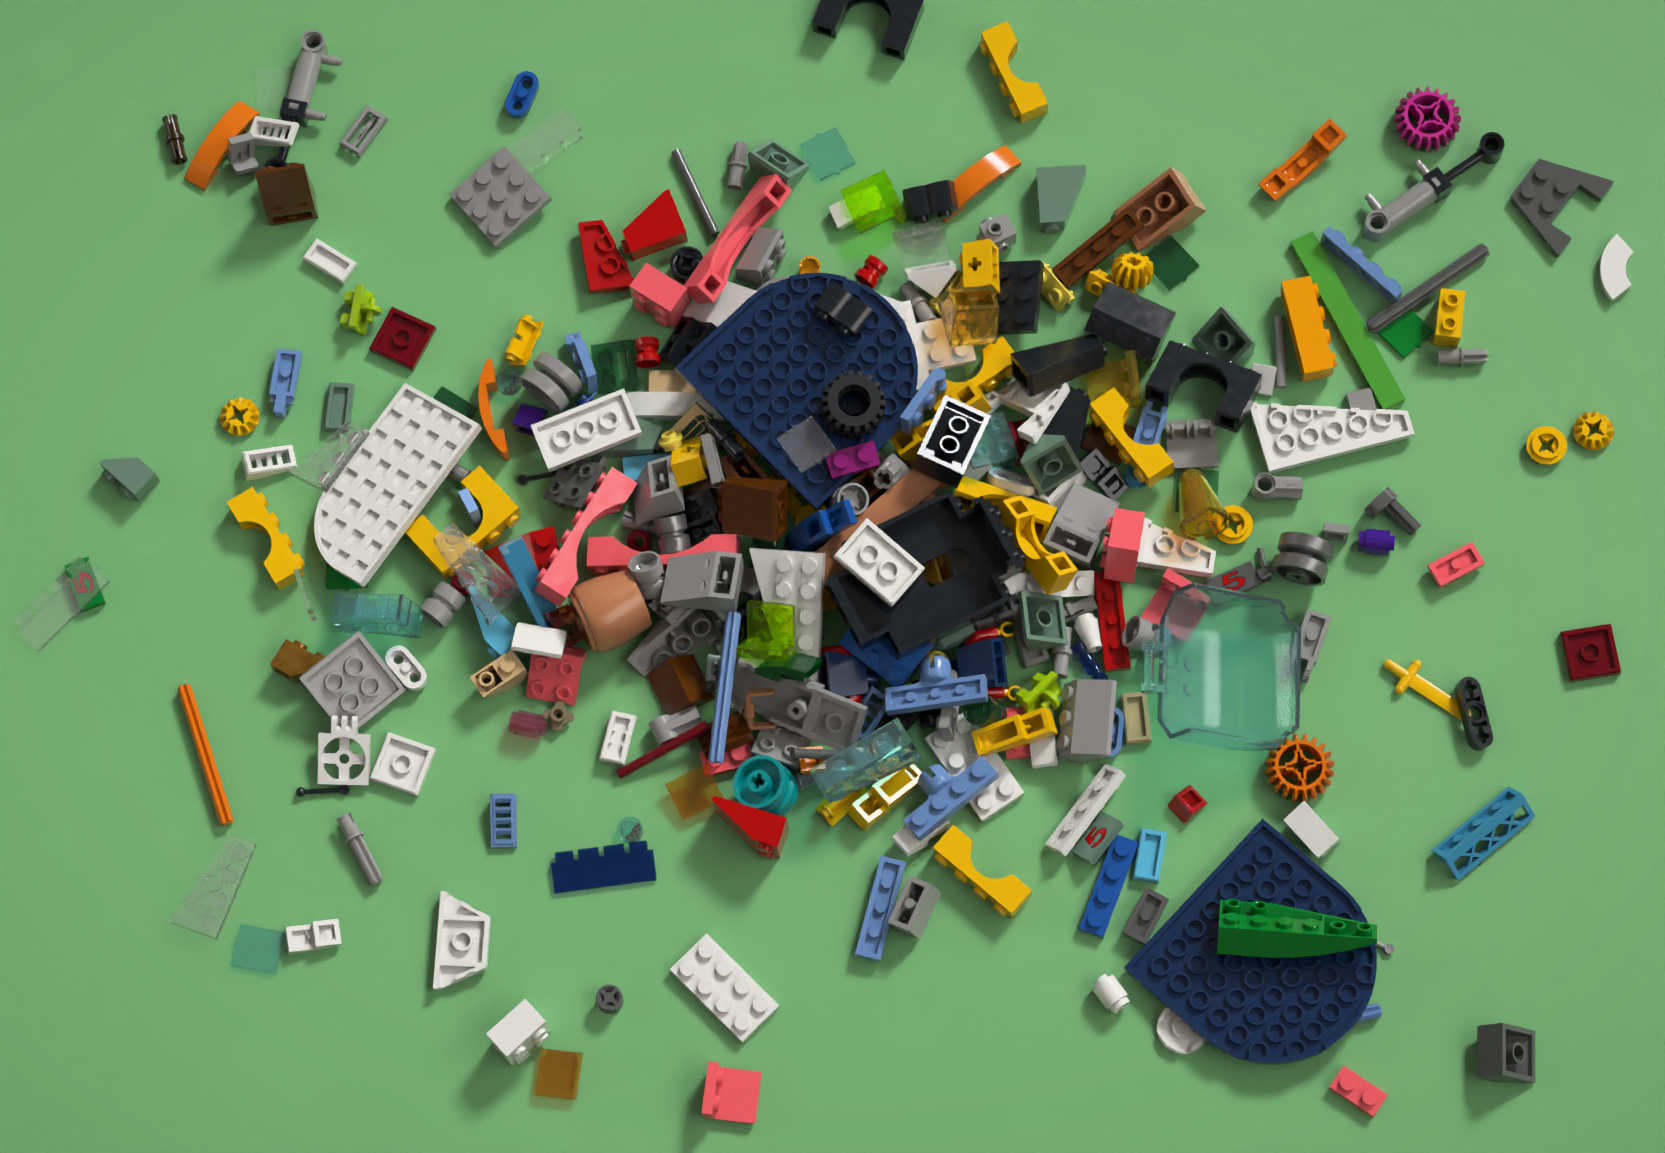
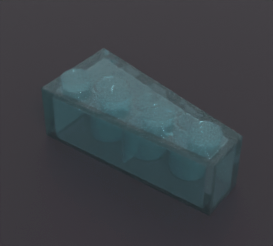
(866, 761)

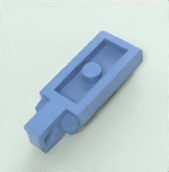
(582, 359)
(284, 380)

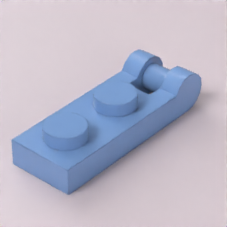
(923, 400)

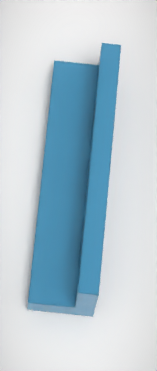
(524, 574)
(1482, 827)

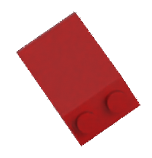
(539, 544)
(758, 828)

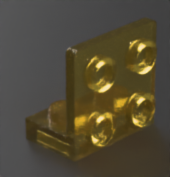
(1118, 375)

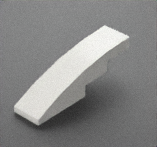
(667, 405)

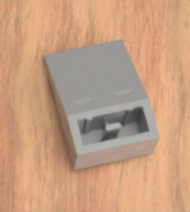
(1080, 525)
(704, 581)

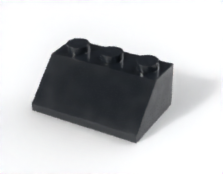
(1130, 321)

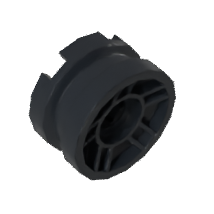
(679, 258)

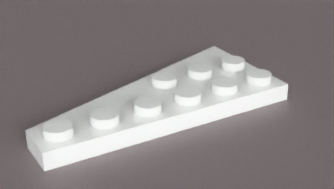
(1315, 433)
(798, 581)

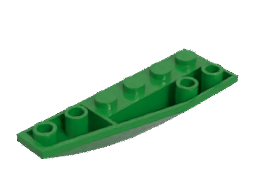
(1286, 932)

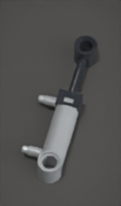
(296, 105)
(1432, 188)

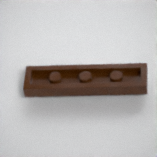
(1097, 248)

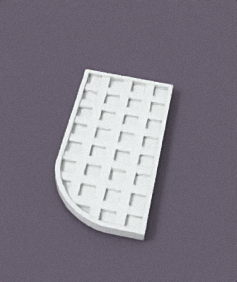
(389, 482)

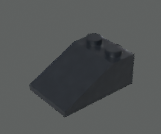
(950, 441)

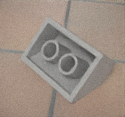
(1086, 720)

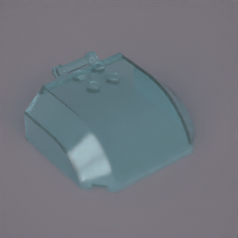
(1226, 669)

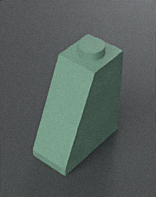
(1057, 195)
(642, 445)

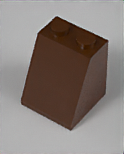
(754, 507)

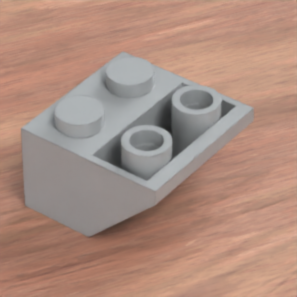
(762, 256)
(657, 491)

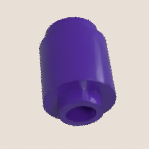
(1376, 542)

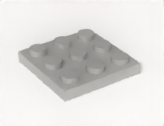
(500, 197)
(352, 681)

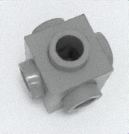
(999, 231)

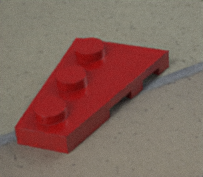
(602, 261)

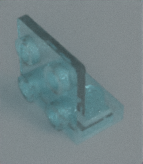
(995, 445)

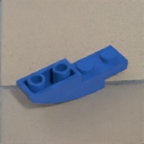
(820, 527)

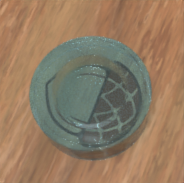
(508, 382)
(630, 830)

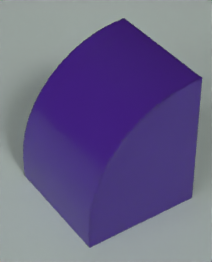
(527, 416)

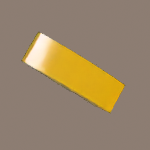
(1014, 732)
(883, 796)

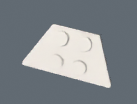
(460, 943)

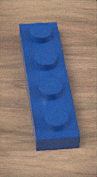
(1108, 886)

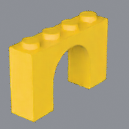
(498, 514)

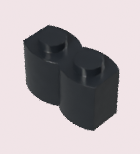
(930, 201)
(843, 310)

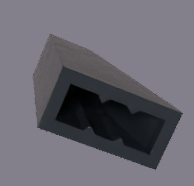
(1057, 363)

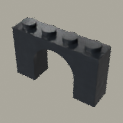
(900, 31)
(1183, 363)

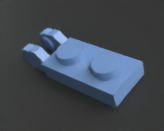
(1150, 425)

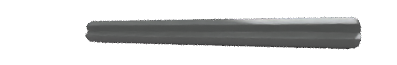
(1427, 288)

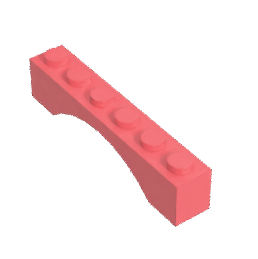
(714, 268)
(610, 556)
(562, 573)

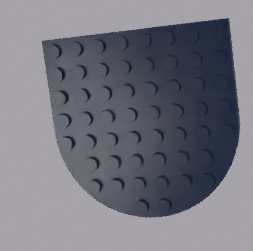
(777, 357)
(1250, 1004)

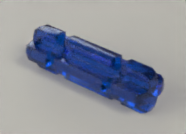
(1087, 661)

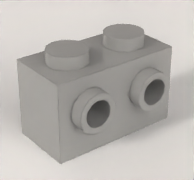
(914, 907)

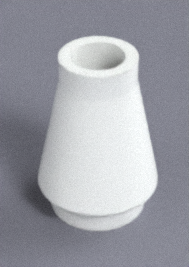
(1088, 630)

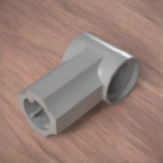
(890, 472)
(1280, 487)
(668, 727)

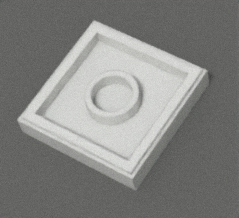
(403, 764)

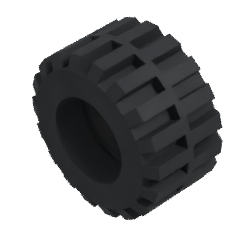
(859, 385)

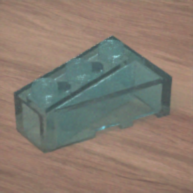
(377, 614)

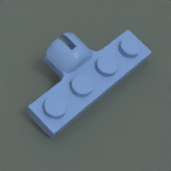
(936, 689)
(947, 795)

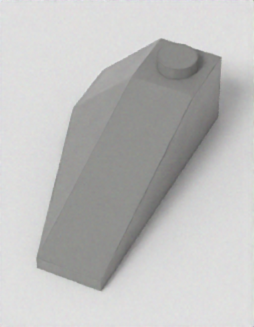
(688, 633)

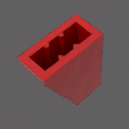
(654, 229)

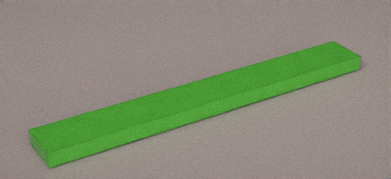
(1348, 321)

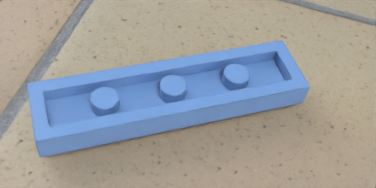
(1355, 259)
(879, 908)

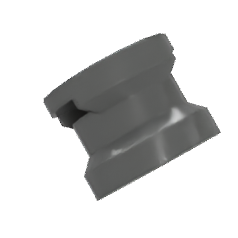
(606, 995)

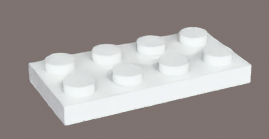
(586, 430)
(960, 754)
(724, 988)

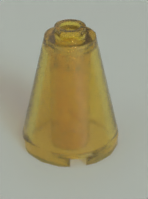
(1199, 507)

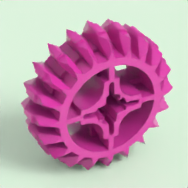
(1441, 132)

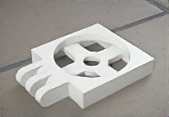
(344, 734)

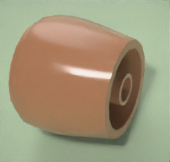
(609, 610)

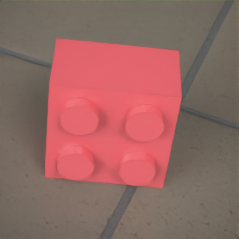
(659, 296)
(1122, 545)

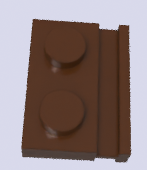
(737, 734)

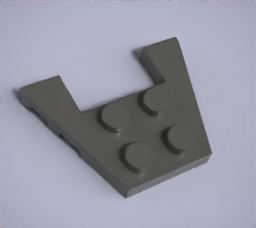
(1546, 193)

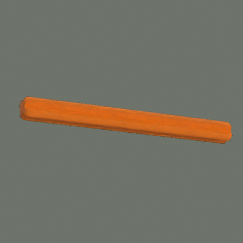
(205, 754)

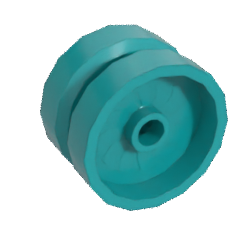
(765, 785)

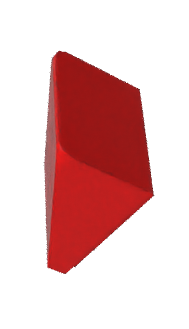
(1186, 803)

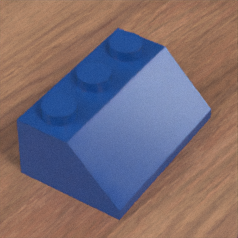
(884, 660)

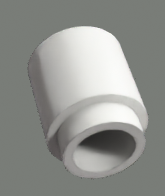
(1111, 993)

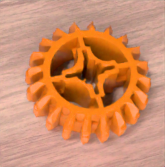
(1310, 766)

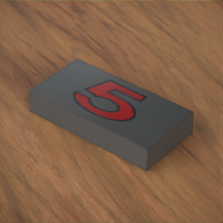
(1238, 579)

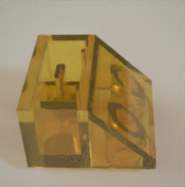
(970, 315)

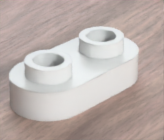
(1011, 481)
(406, 669)

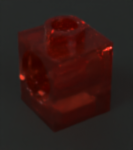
(562, 616)

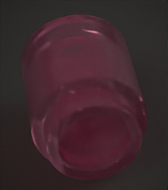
(527, 724)

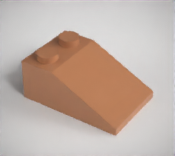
(1163, 208)

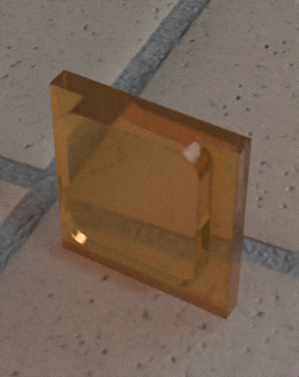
(694, 791)
(558, 1074)

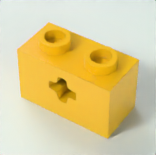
(980, 264)
(1449, 318)
(689, 462)

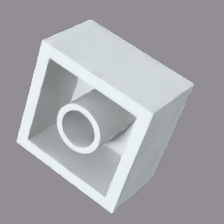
(519, 1033)

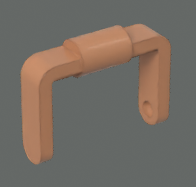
(749, 709)

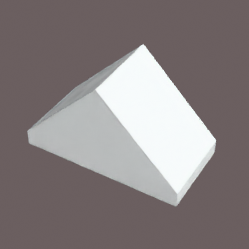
(932, 276)

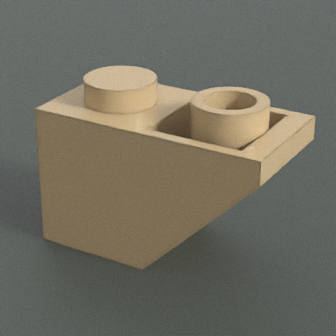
(499, 675)

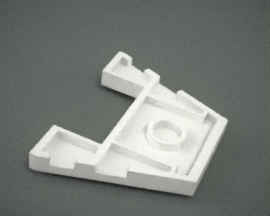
(1039, 407)

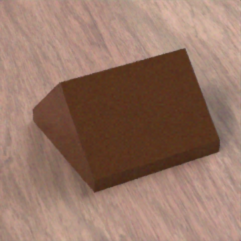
(679, 684)

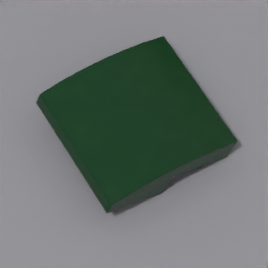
(797, 667)

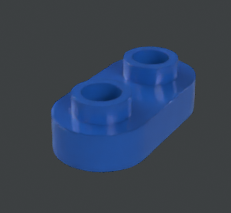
(522, 96)

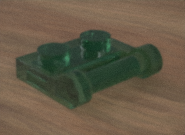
(607, 367)

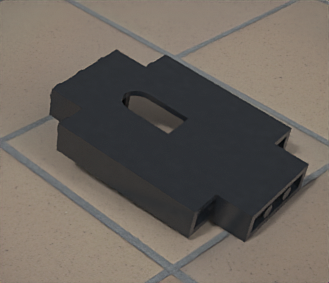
(935, 612)

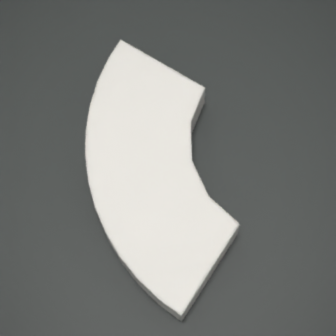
(1612, 268)

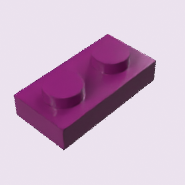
(852, 460)

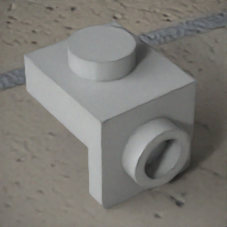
(242, 153)

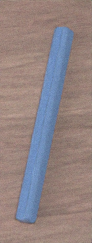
(724, 687)

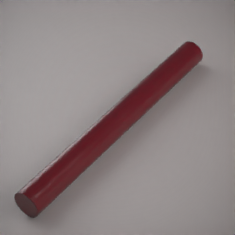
(663, 749)

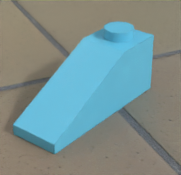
(496, 635)

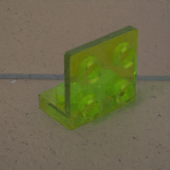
(873, 202)
(769, 632)

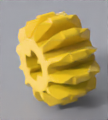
(1132, 271)

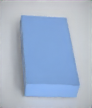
(470, 507)

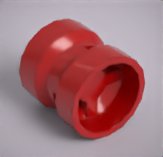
(871, 271)
(647, 352)

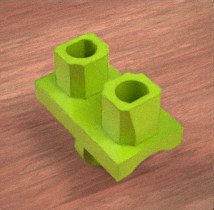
(362, 310)
(1044, 693)

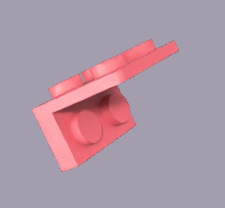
(1170, 582)
(556, 678)
(731, 1094)

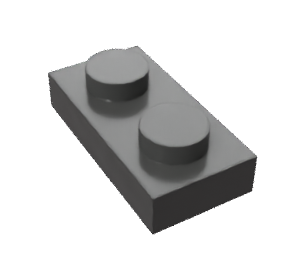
(1145, 916)

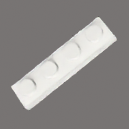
(1081, 584)
(1085, 810)

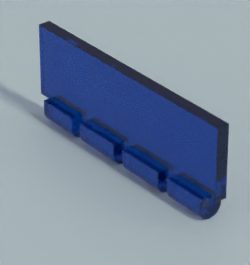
(599, 871)

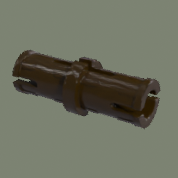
(174, 139)

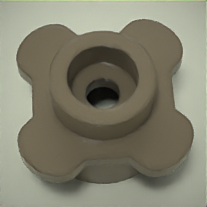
(558, 723)

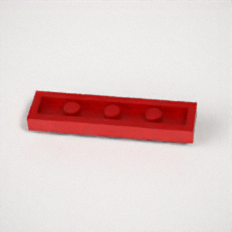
(1111, 623)

